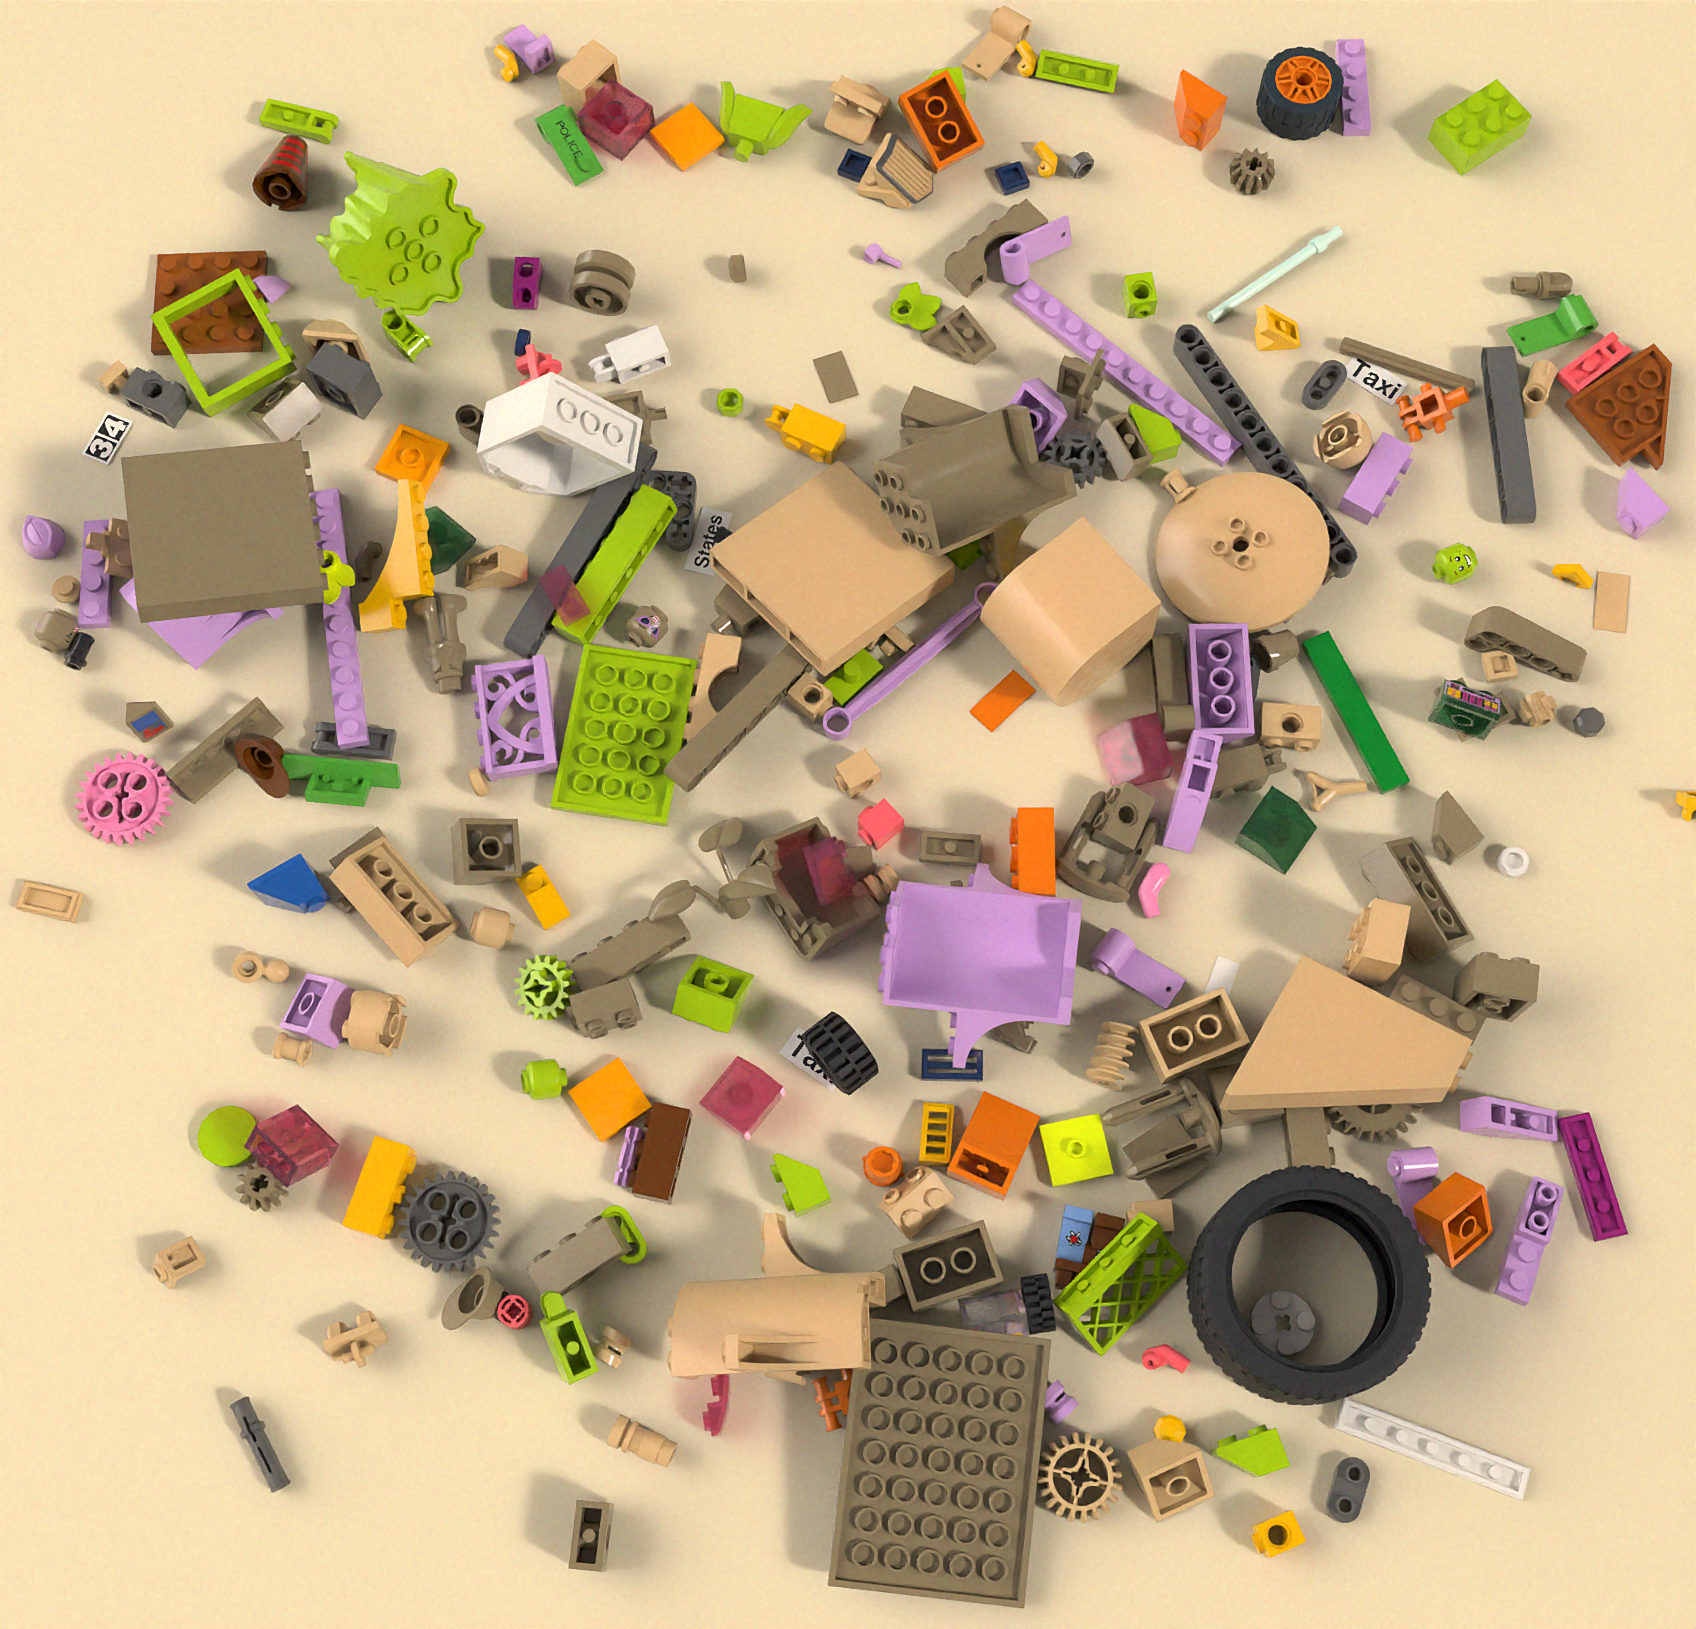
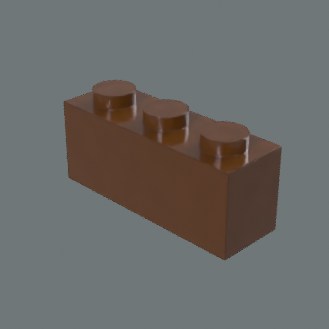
(661, 1153)

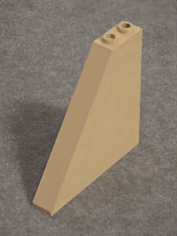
(1344, 1047)

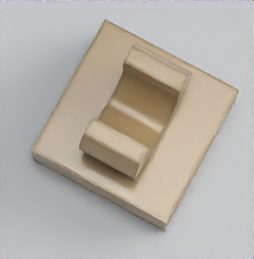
(114, 377)
(896, 640)

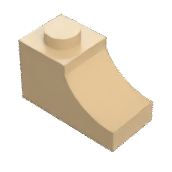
(496, 568)

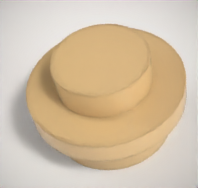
(66, 589)

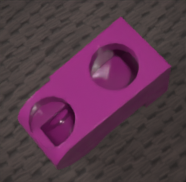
(527, 283)

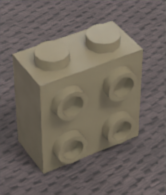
(604, 1009)

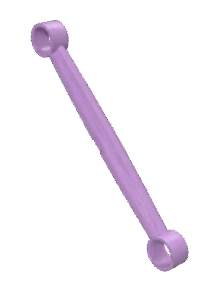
(907, 664)

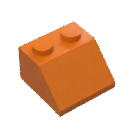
(1197, 110)
(1454, 1218)

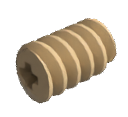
(1110, 1054)

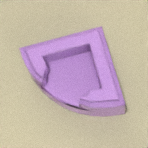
(271, 286)

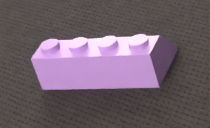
(1220, 679)

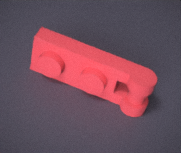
(1593, 364)

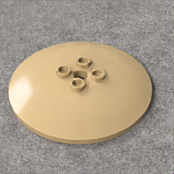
(1255, 586)

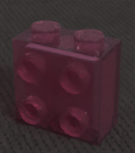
(291, 1145)

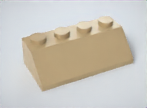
(394, 901)

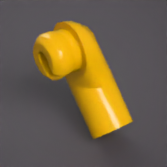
(505, 55)
(1029, 59)
(1048, 160)

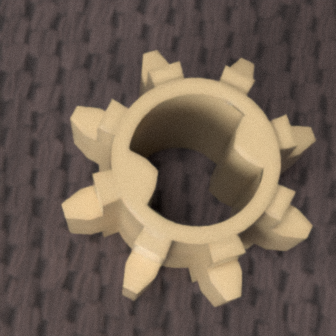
(1537, 709)

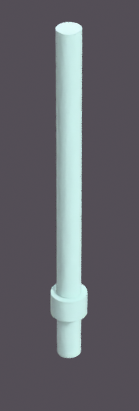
(1315, 246)

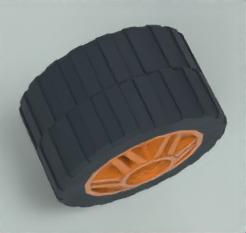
(1299, 93)

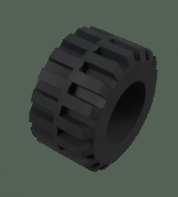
(840, 1053)

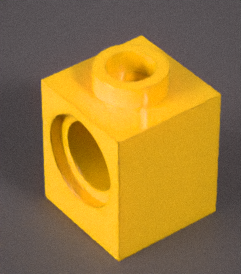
(1291, 1534)

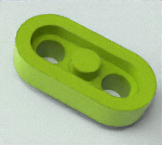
(630, 1232)

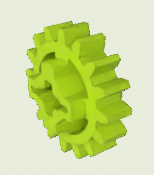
(551, 1001)

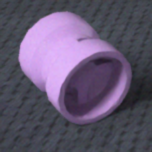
(1064, 1405)

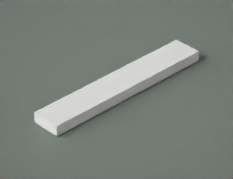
(1432, 1448)

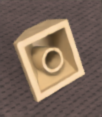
(333, 333)
(1170, 1476)

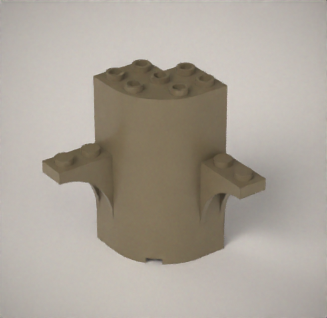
(970, 485)

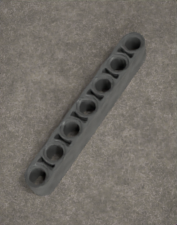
(1508, 435)

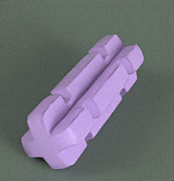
(628, 1156)

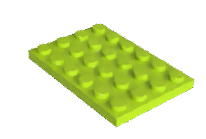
(623, 734)

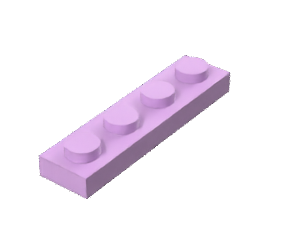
(1354, 97)
(95, 585)

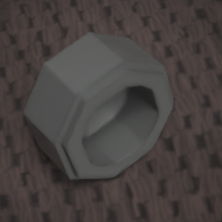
(1080, 165)
(1589, 722)

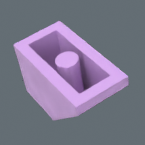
(1638, 505)

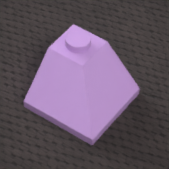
(1045, 410)

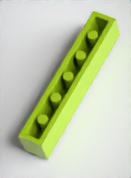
(618, 561)

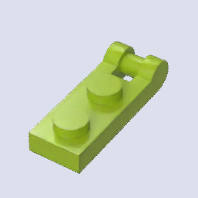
(298, 120)

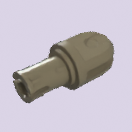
(1544, 286)

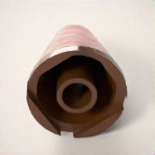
(284, 175)

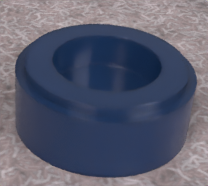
(523, 339)

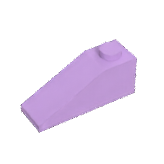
(1508, 1119)

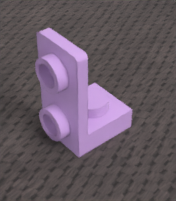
(531, 51)

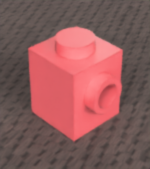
(879, 824)

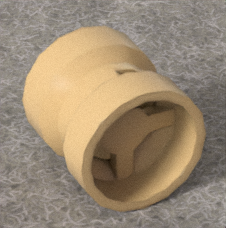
(882, 883)
(615, 1340)

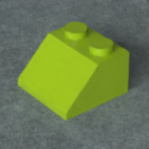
(712, 994)

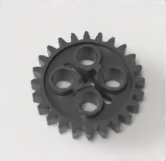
(422, 1215)

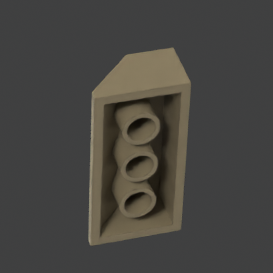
(1405, 877)

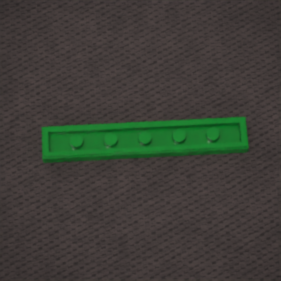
(1355, 713)

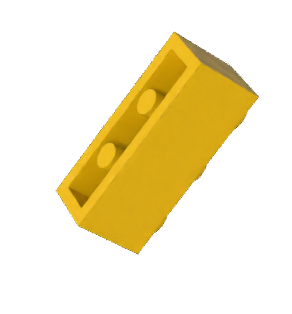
(380, 1188)

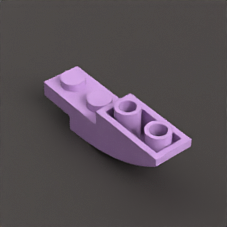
(1193, 791)
(1527, 1240)

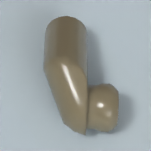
(363, 560)

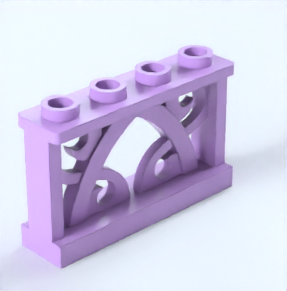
(535, 684)

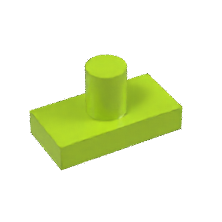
(853, 677)

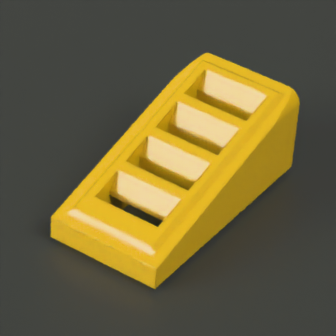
(935, 1158)

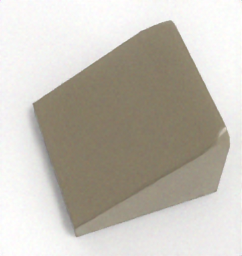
(860, 861)

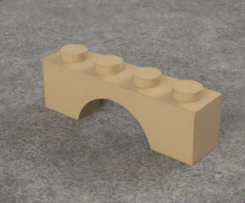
(720, 660)

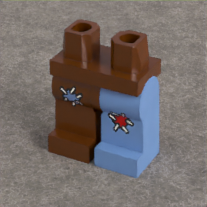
(1072, 1248)

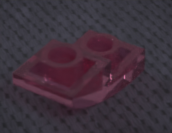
(564, 595)
(717, 1413)

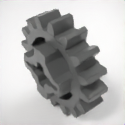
(1075, 455)

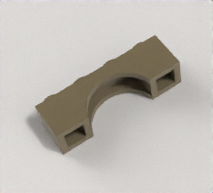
(968, 268)

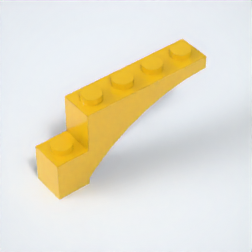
(408, 567)

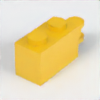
(808, 431)

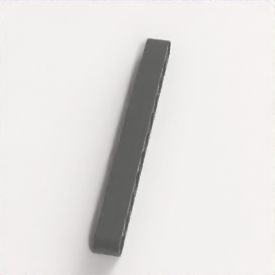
(1259, 436)

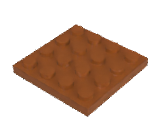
(221, 325)

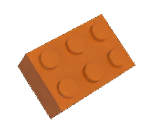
(941, 122)
(1034, 851)

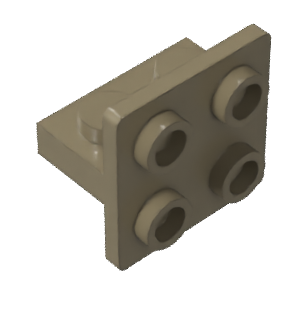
(1080, 380)

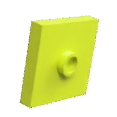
(1075, 1150)

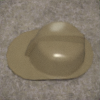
(473, 1299)

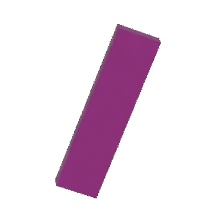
(1592, 1177)

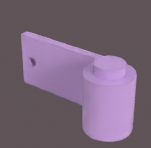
(1033, 246)
(1121, 960)
(1412, 1178)

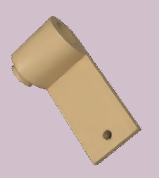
(993, 51)

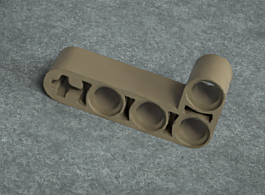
(1525, 641)
(1170, 687)

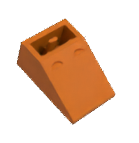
(993, 1145)

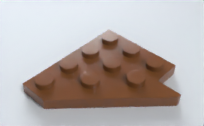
(1628, 408)

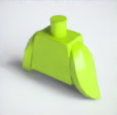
(755, 124)

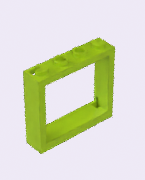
(247, 386)

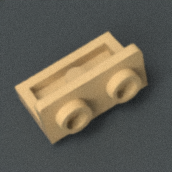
(915, 1200)

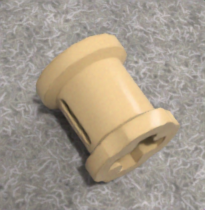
(1176, 485)
(292, 1049)

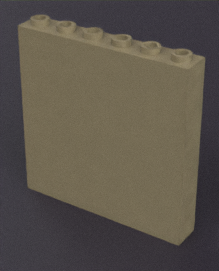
(222, 531)

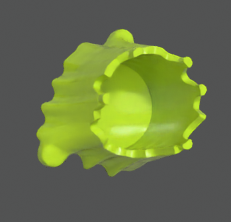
(402, 237)

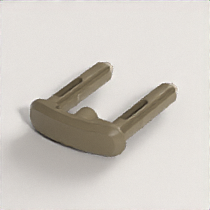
(1090, 879)
(1200, 1114)

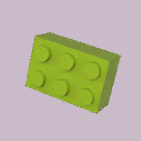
(1479, 127)

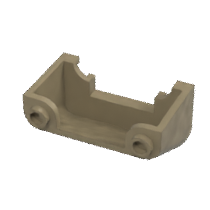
(804, 922)

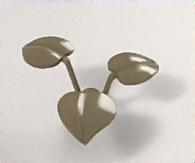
(750, 883)

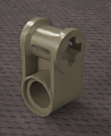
(473, 430)

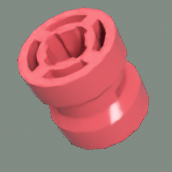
(519, 1316)

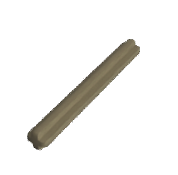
(1405, 365)

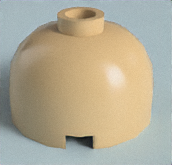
(1343, 440)

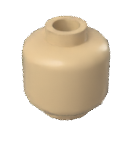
(491, 927)

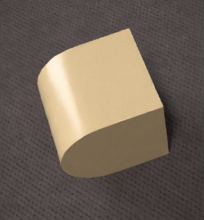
(1073, 614)

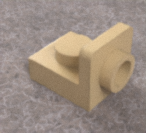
(178, 1261)

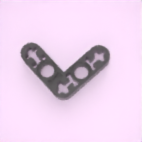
(680, 498)

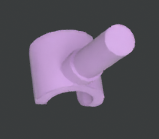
(875, 252)

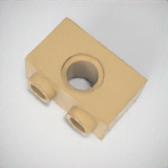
(1303, 718)

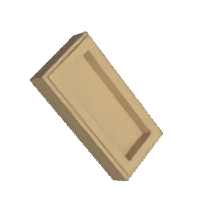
(49, 901)

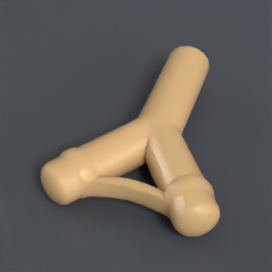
(1331, 789)

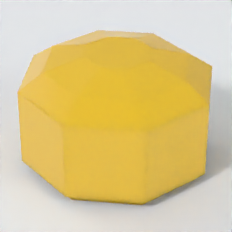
(1169, 1429)

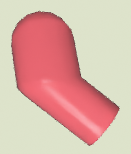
(1164, 1355)

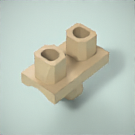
(357, 1342)

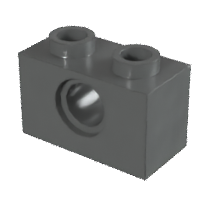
(166, 408)

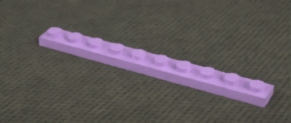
(1127, 372)
(341, 631)

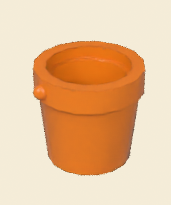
(883, 1166)

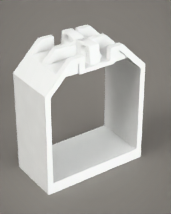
(597, 436)

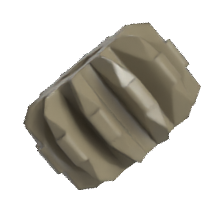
(1251, 171)
(256, 1196)

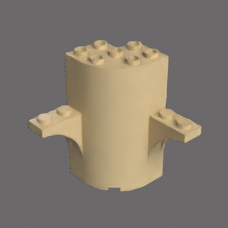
(774, 1322)

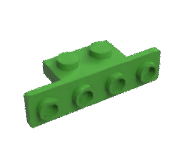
(340, 779)

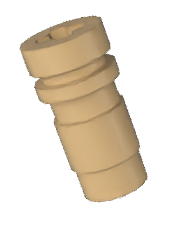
(641, 1442)

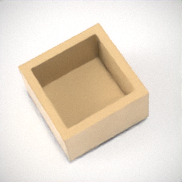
(587, 74)

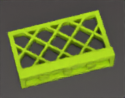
(1109, 1269)

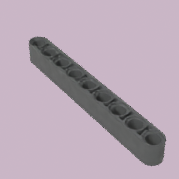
(579, 548)

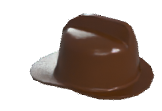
(264, 763)

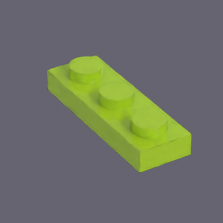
(1077, 70)

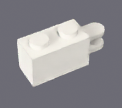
(632, 356)

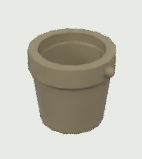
(1275, 649)

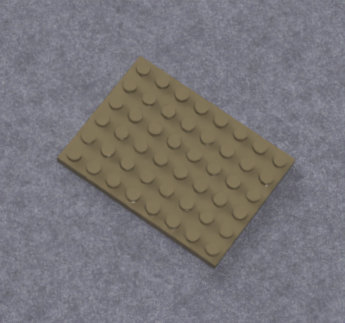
(941, 1464)

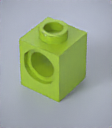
(1139, 285)

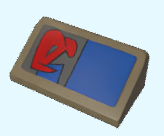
(147, 720)

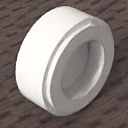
(1513, 862)

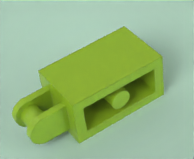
(566, 1339)

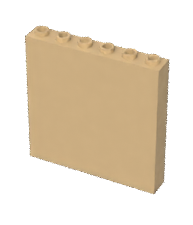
(829, 568)

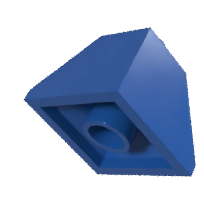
(291, 887)

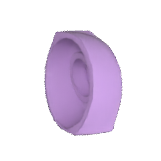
(42, 537)

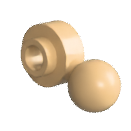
(275, 970)

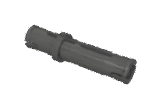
(259, 1443)

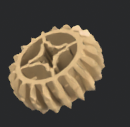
(1106, 1484)

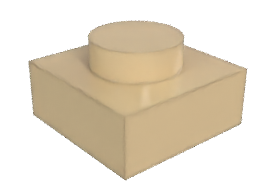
(1499, 666)

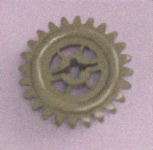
(1376, 1124)

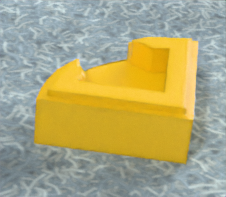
(1574, 573)

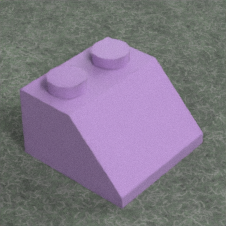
(319, 1010)

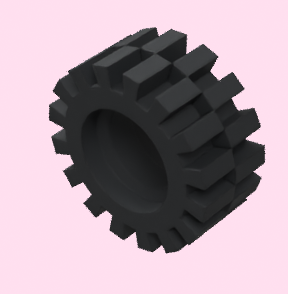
(1038, 1303)

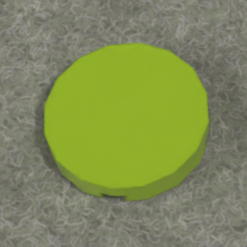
(224, 1136)

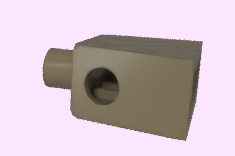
(735, 613)

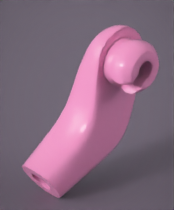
(1150, 888)

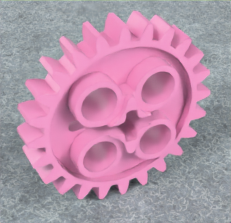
(99, 798)

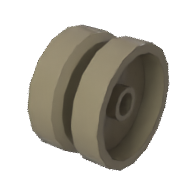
(602, 282)

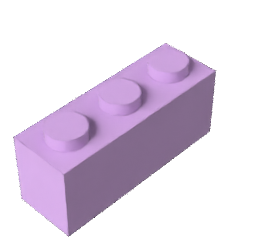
(1376, 479)

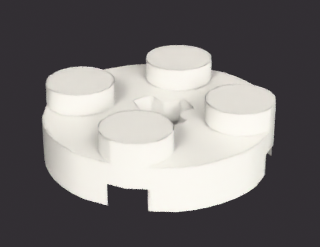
(1300, 1322)

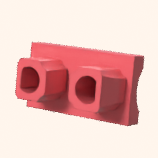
(536, 364)

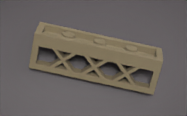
(216, 756)

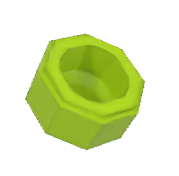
(730, 402)

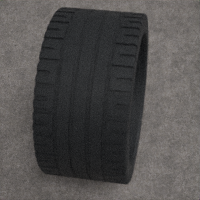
(1384, 1237)

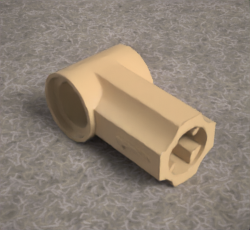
(1537, 387)

